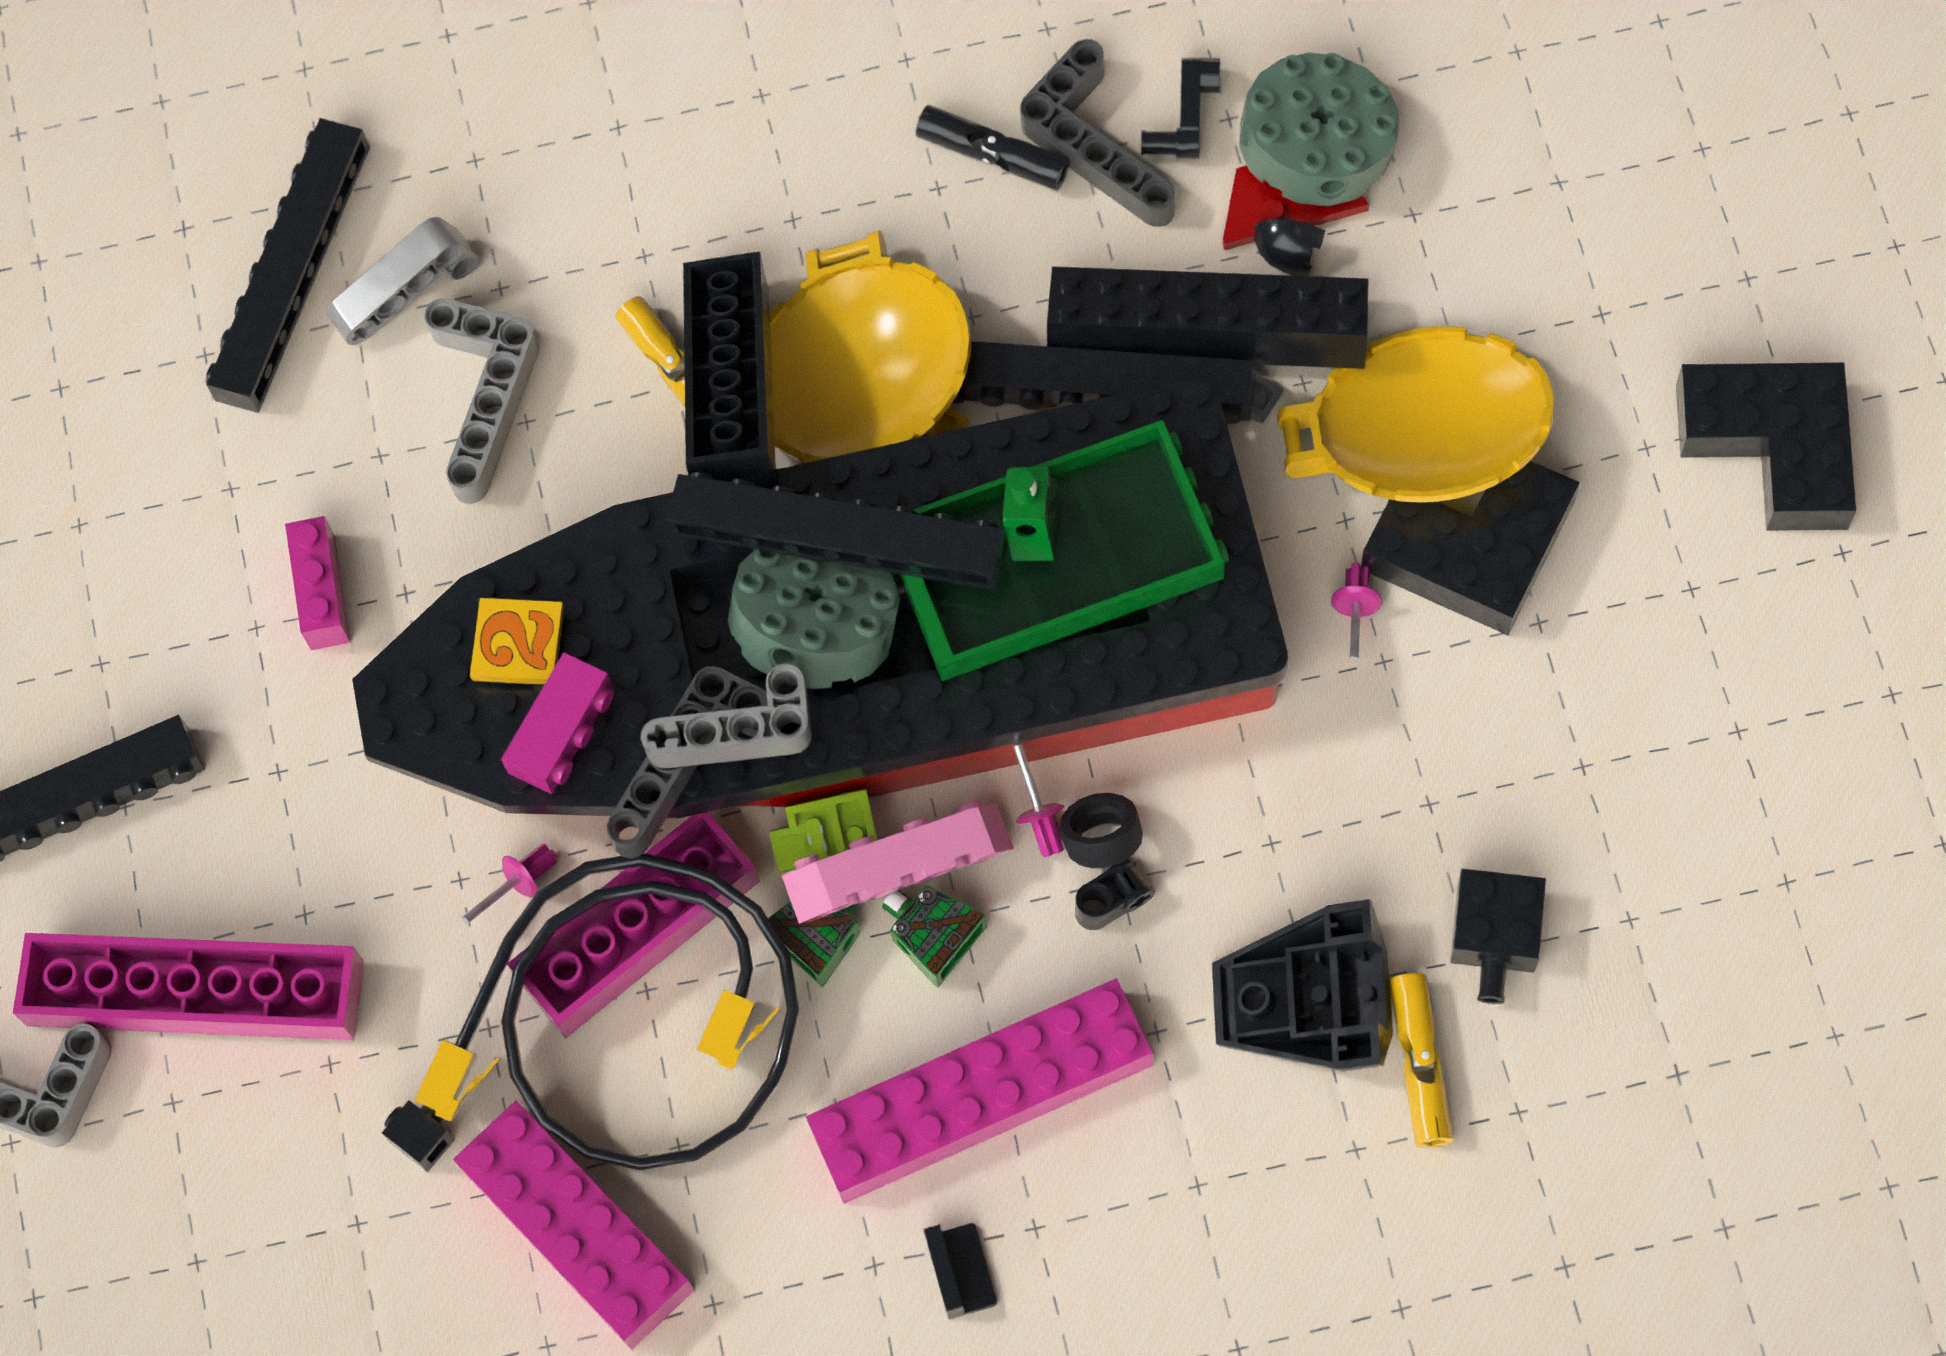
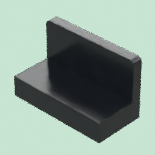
(960, 1269)

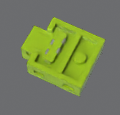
(822, 827)

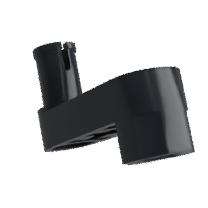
(1197, 77)

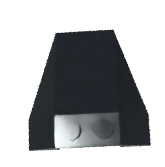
(1310, 991)

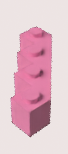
(896, 861)

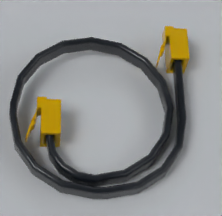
(719, 1039)

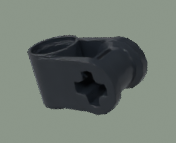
(1119, 891)

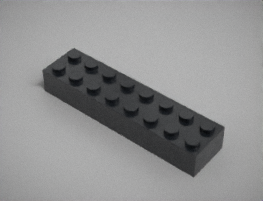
(1211, 315)
(728, 370)

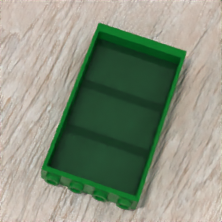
(1122, 544)

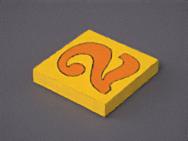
(516, 640)

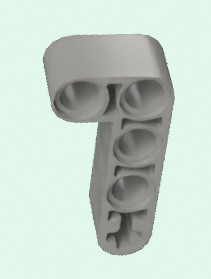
(401, 276)
(728, 725)

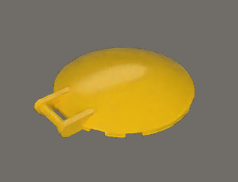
(864, 352)
(1425, 417)

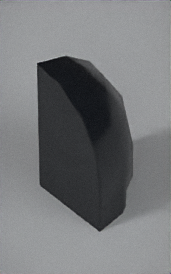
(1288, 244)

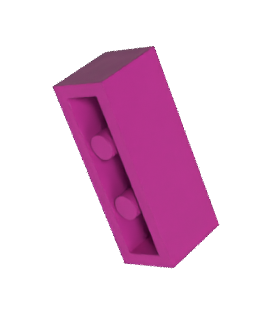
(317, 583)
(558, 724)

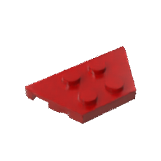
(1258, 201)

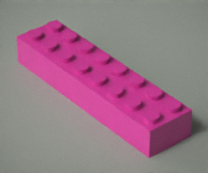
(189, 986)
(980, 1090)

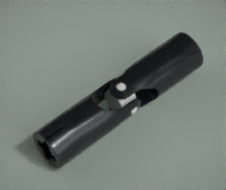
(1007, 152)

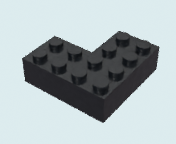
(1789, 418)
(1478, 561)

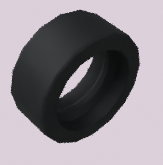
(1104, 850)

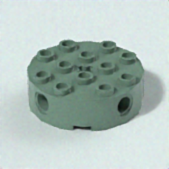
(1318, 128)
(813, 615)

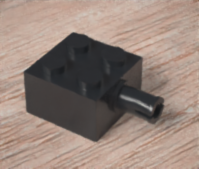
(1497, 927)

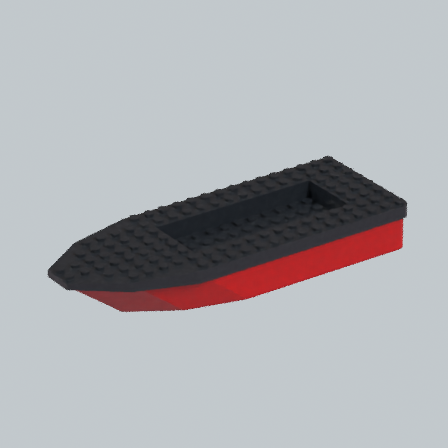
(659, 612)

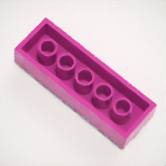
(626, 938)
(574, 1225)

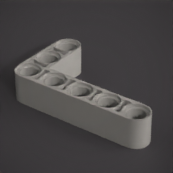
(490, 390)
(50, 1100)

